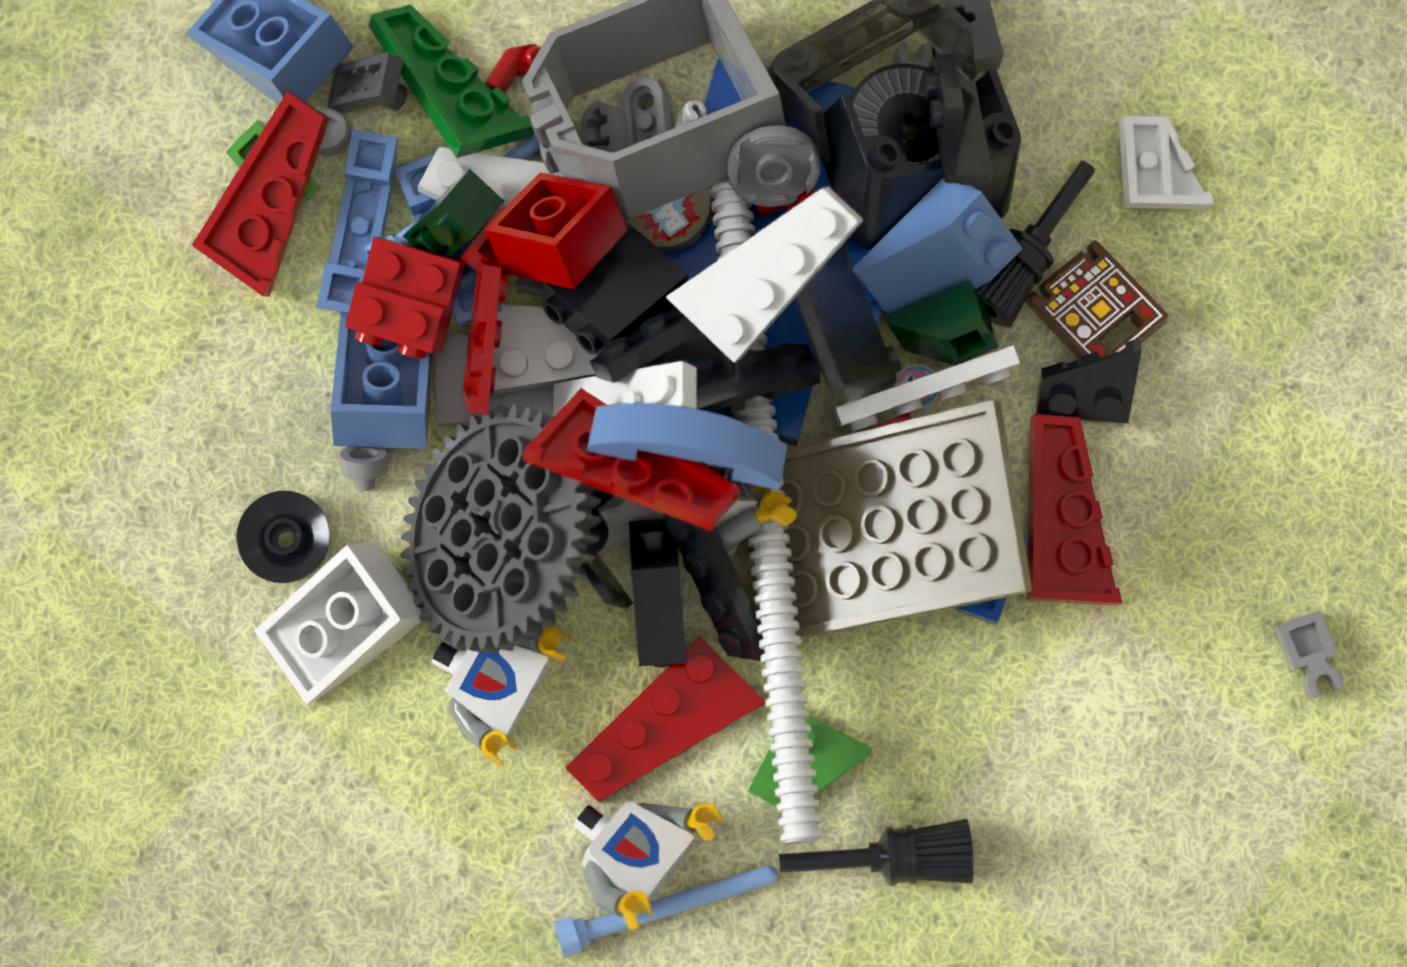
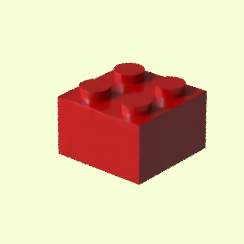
(556, 230)

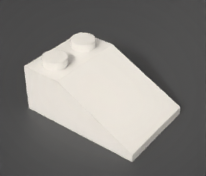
(340, 620)

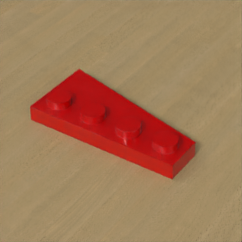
(261, 203)
(653, 480)
(1064, 525)
(664, 721)

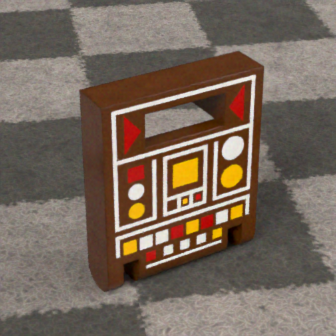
(1091, 300)

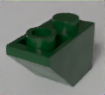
(455, 216)
(946, 326)

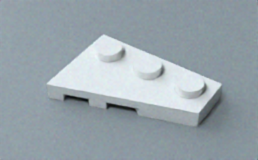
(502, 174)

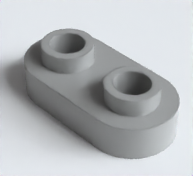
(641, 122)

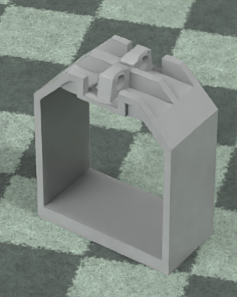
(624, 43)

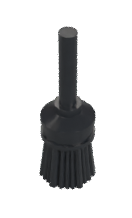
(1012, 285)
(901, 855)

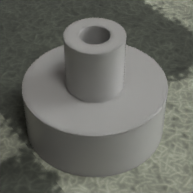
(364, 465)

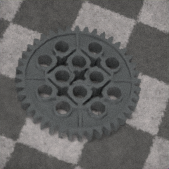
(496, 535)

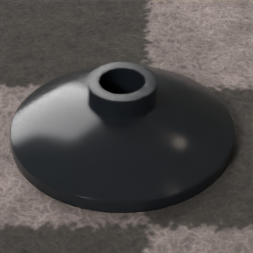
(271, 517)

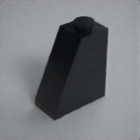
(656, 594)

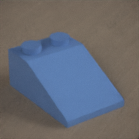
(273, 43)
(937, 246)
(379, 394)

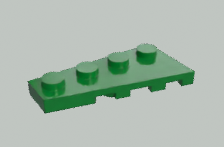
(447, 87)

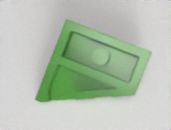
(833, 757)

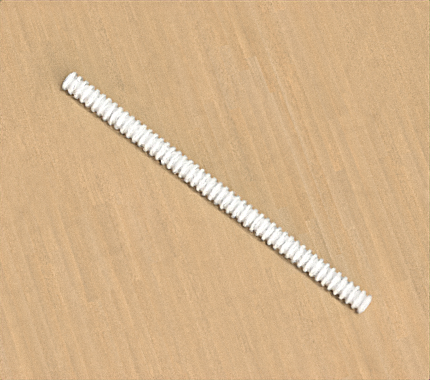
(774, 594)

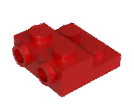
(405, 298)

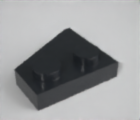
(1091, 386)

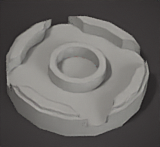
(773, 165)

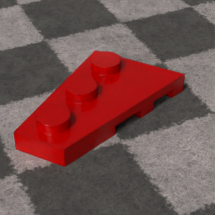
(483, 336)

